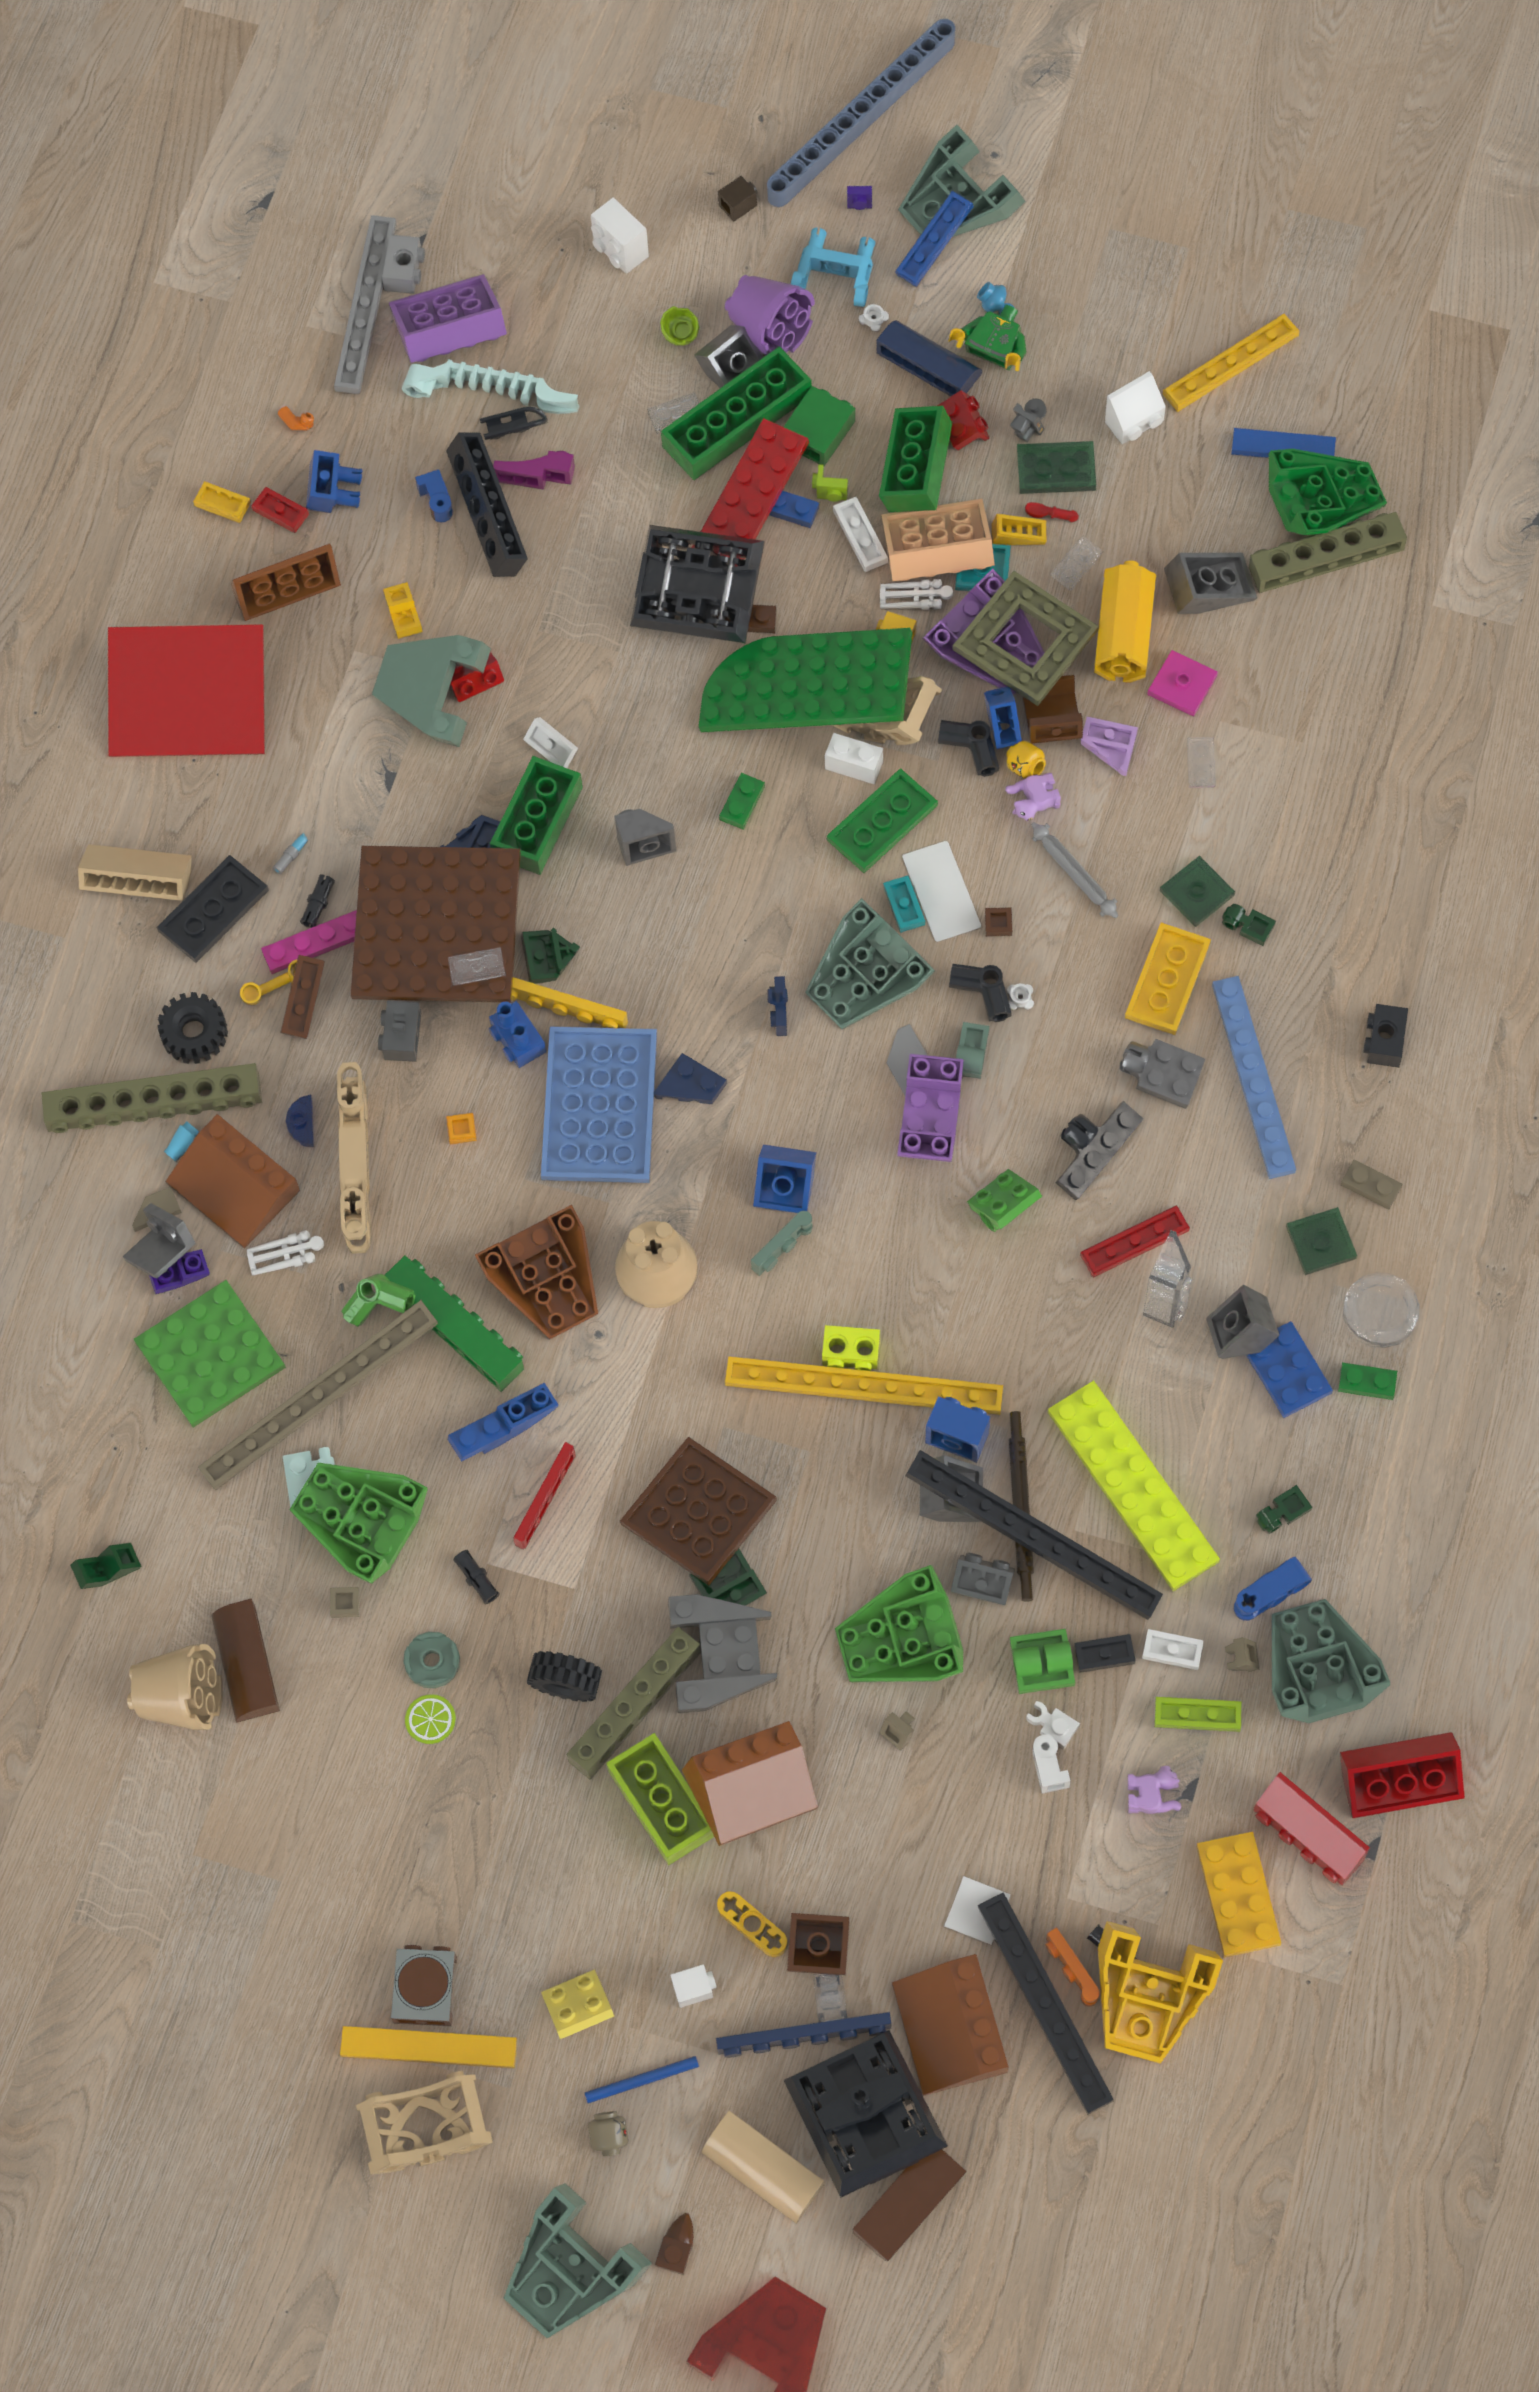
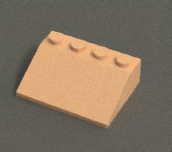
(938, 540)

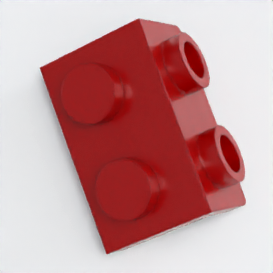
(966, 420)
(469, 683)

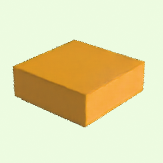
(461, 1128)

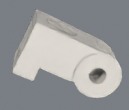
(1045, 1759)

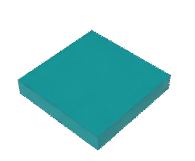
(969, 578)

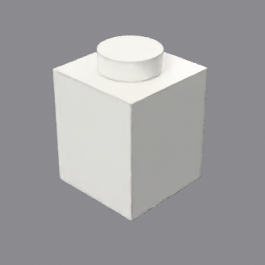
(693, 1985)

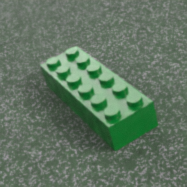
(735, 412)

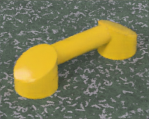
(251, 993)

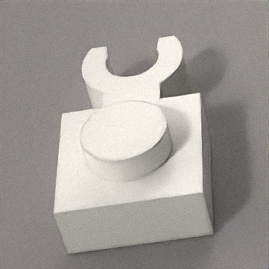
(1055, 1724)

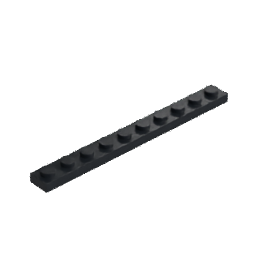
(1034, 1535)

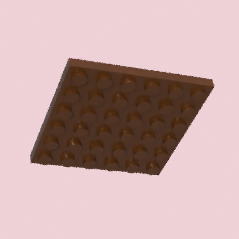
(431, 906)

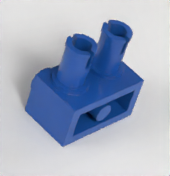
(323, 480)
(516, 1033)

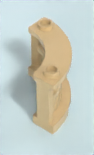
(904, 731)
(462, 2138)

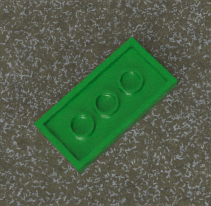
(882, 820)

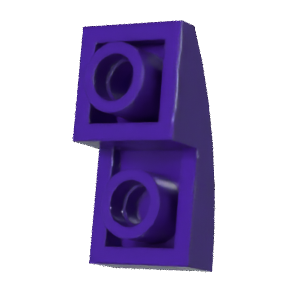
(184, 1271)

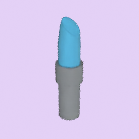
(290, 854)

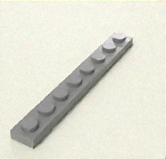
(364, 306)

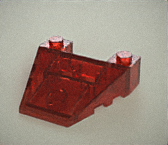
(770, 2333)

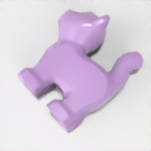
(1037, 796)
(1149, 1788)

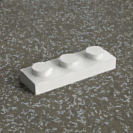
(860, 534)

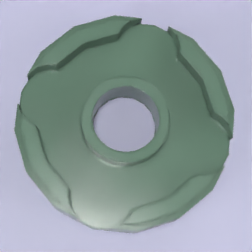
(436, 1675)

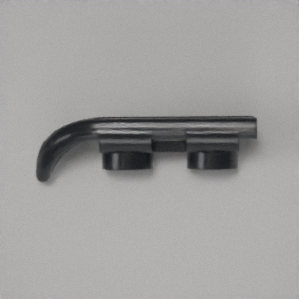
(518, 422)

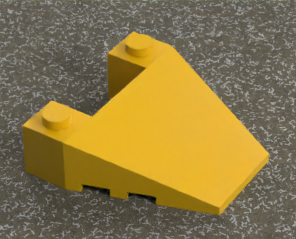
(1146, 2002)

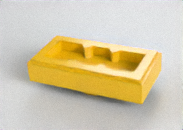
(222, 502)

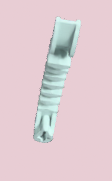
(423, 379)

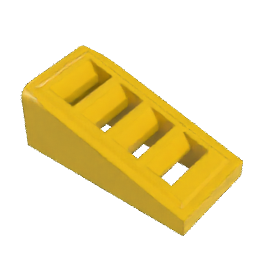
(1009, 538)

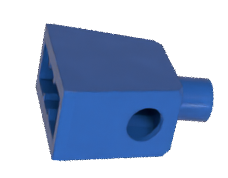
(1002, 709)

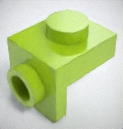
(829, 488)

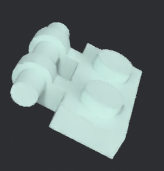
(299, 1468)

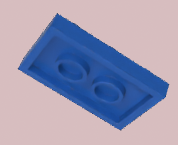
(1290, 1372)

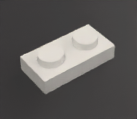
(550, 743)
(1172, 1649)

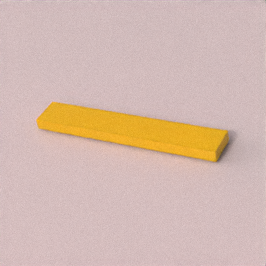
(1230, 362)
(428, 2047)

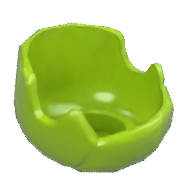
(679, 326)

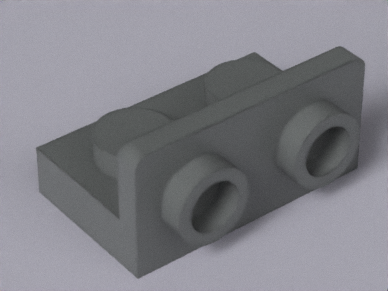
(983, 1578)

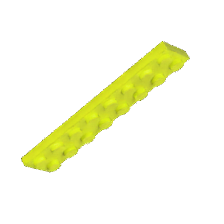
(1133, 1486)

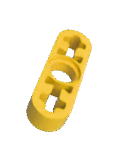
(730, 1917)

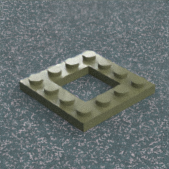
(1036, 682)

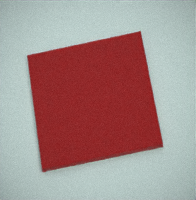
(186, 690)

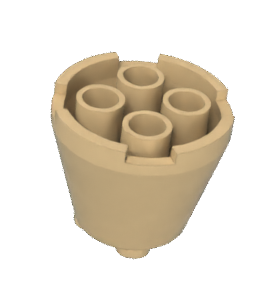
(656, 1278)
(178, 1688)

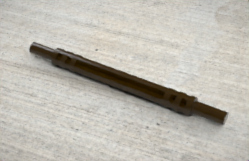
(1020, 1498)

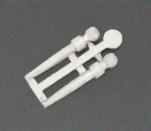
(929, 589)
(315, 1243)

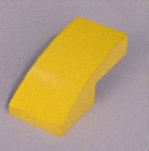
(402, 610)

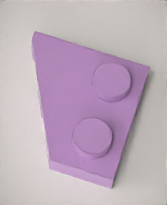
(1110, 742)

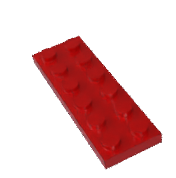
(756, 482)

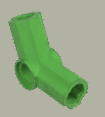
(365, 1299)

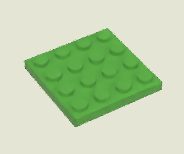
(209, 1353)

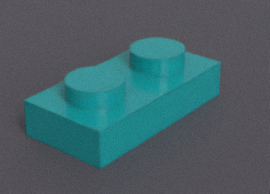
(904, 904)

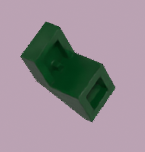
(109, 1566)

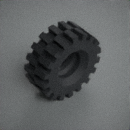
(186, 1011)
(564, 1676)

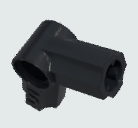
(981, 749)
(993, 995)

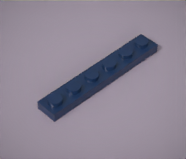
(792, 2036)

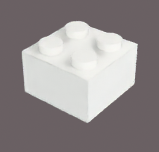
(619, 236)

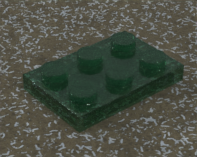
(1056, 467)

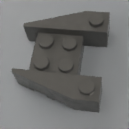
(726, 1647)

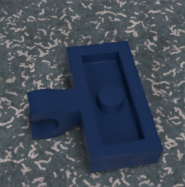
(778, 996)

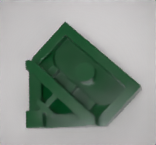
(546, 954)

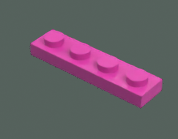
(311, 942)

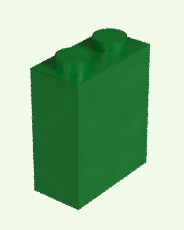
(823, 422)

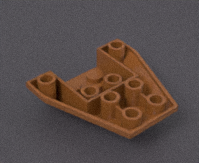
(545, 1272)

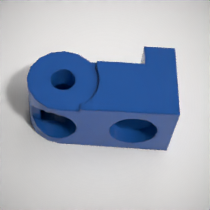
(436, 490)

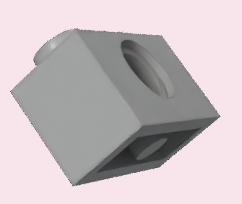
(402, 251)

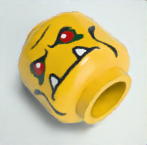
(1025, 759)

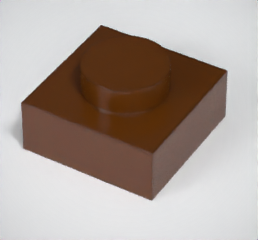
(998, 921)

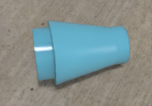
(181, 1141)

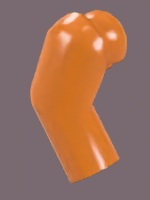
(294, 422)

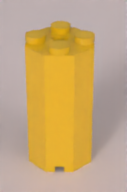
(1125, 622)

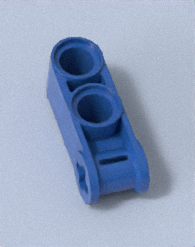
(1271, 1589)

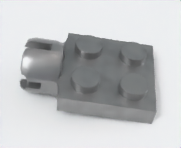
(1163, 1070)

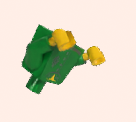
(993, 338)

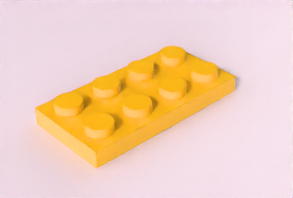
(1167, 978)
(1238, 1894)

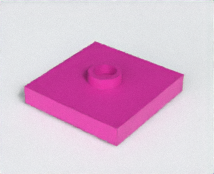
(1182, 683)

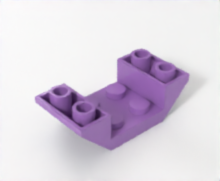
(930, 1108)

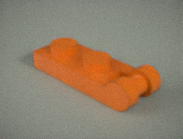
(1072, 1967)

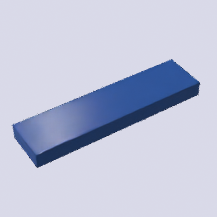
(934, 238)
(1261, 442)

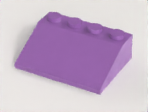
(448, 318)

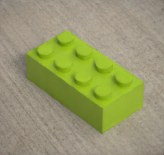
(660, 1798)

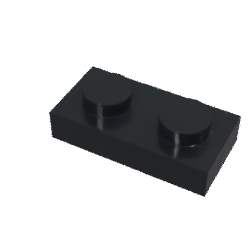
(1104, 1653)

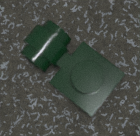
(1255, 926)
(1289, 1505)

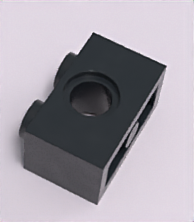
(1392, 1021)

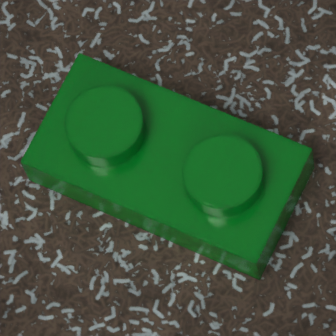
(742, 801)
(1367, 1381)

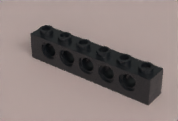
(486, 504)

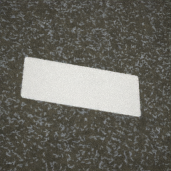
(941, 891)

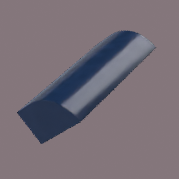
(926, 359)

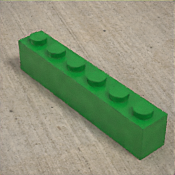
(458, 1327)

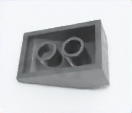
(1208, 581)

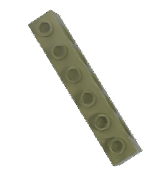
(1319, 562)
(633, 1703)

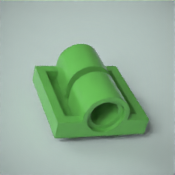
(1003, 1200)
(1042, 1661)

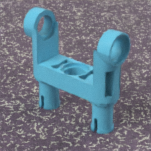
(836, 263)

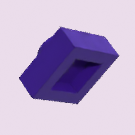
(859, 197)

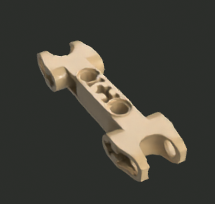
(353, 1158)

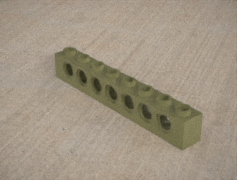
(138, 1091)

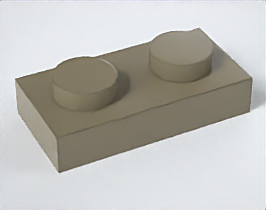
(1371, 1184)

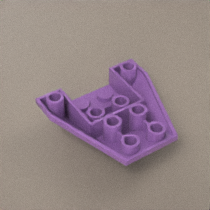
(1015, 637)

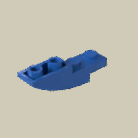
(503, 1424)

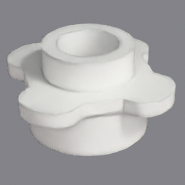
(873, 311)
(1020, 989)

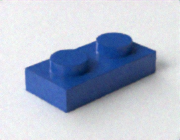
(795, 509)

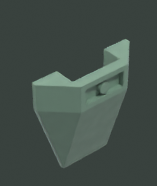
(865, 968)
(1321, 1664)

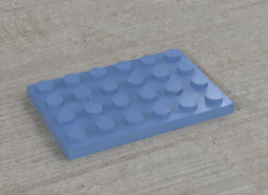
(599, 1104)

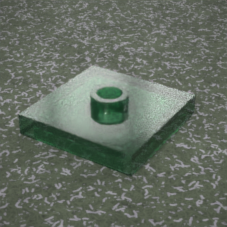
(1197, 891)
(1321, 1241)

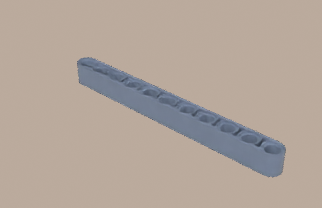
(851, 123)

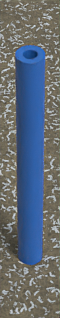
(641, 2079)

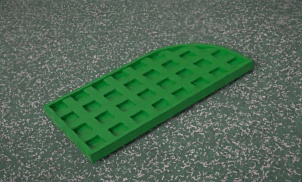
(810, 681)

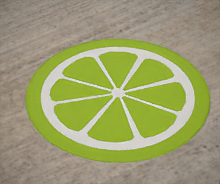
(430, 1719)

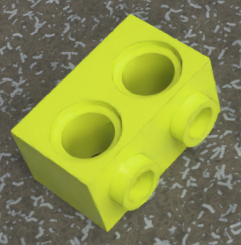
(851, 1340)

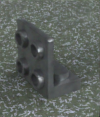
(162, 1245)

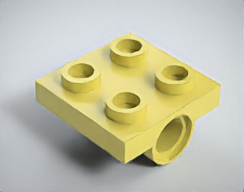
(577, 2004)

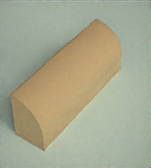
(134, 872)
(762, 2167)

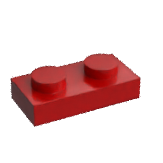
(280, 509)

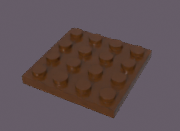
(698, 1510)

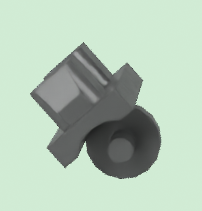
(1028, 420)

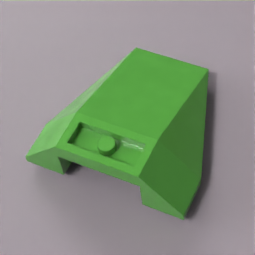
(360, 1515)
(903, 1634)

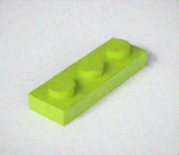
(1198, 1714)

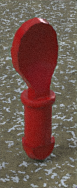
(1039, 510)

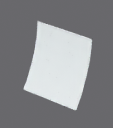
(965, 1915)

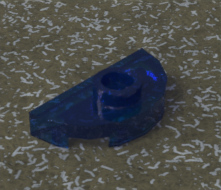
(300, 1121)

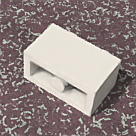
(853, 758)

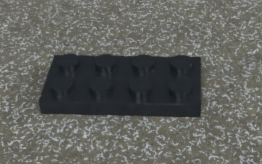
(212, 908)

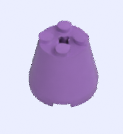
(771, 312)

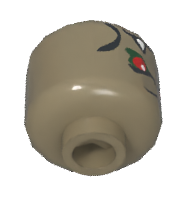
(608, 2133)

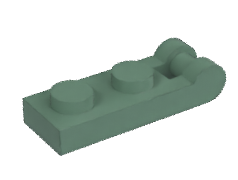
(782, 1242)

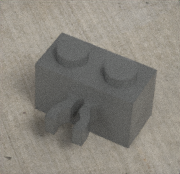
(401, 1031)

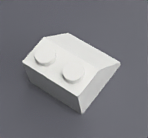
(1134, 408)

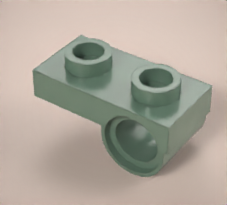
(972, 1048)

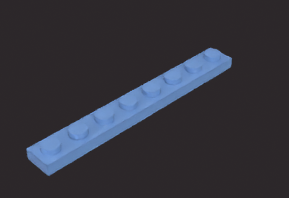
(1254, 1077)

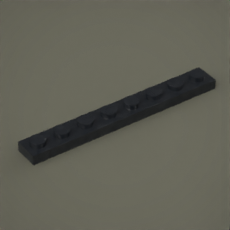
(1045, 2003)

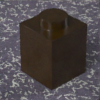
(737, 198)

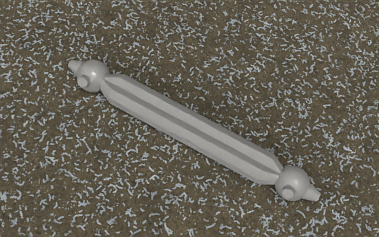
(1074, 870)

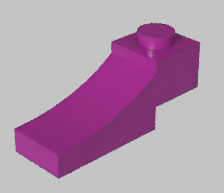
(534, 473)

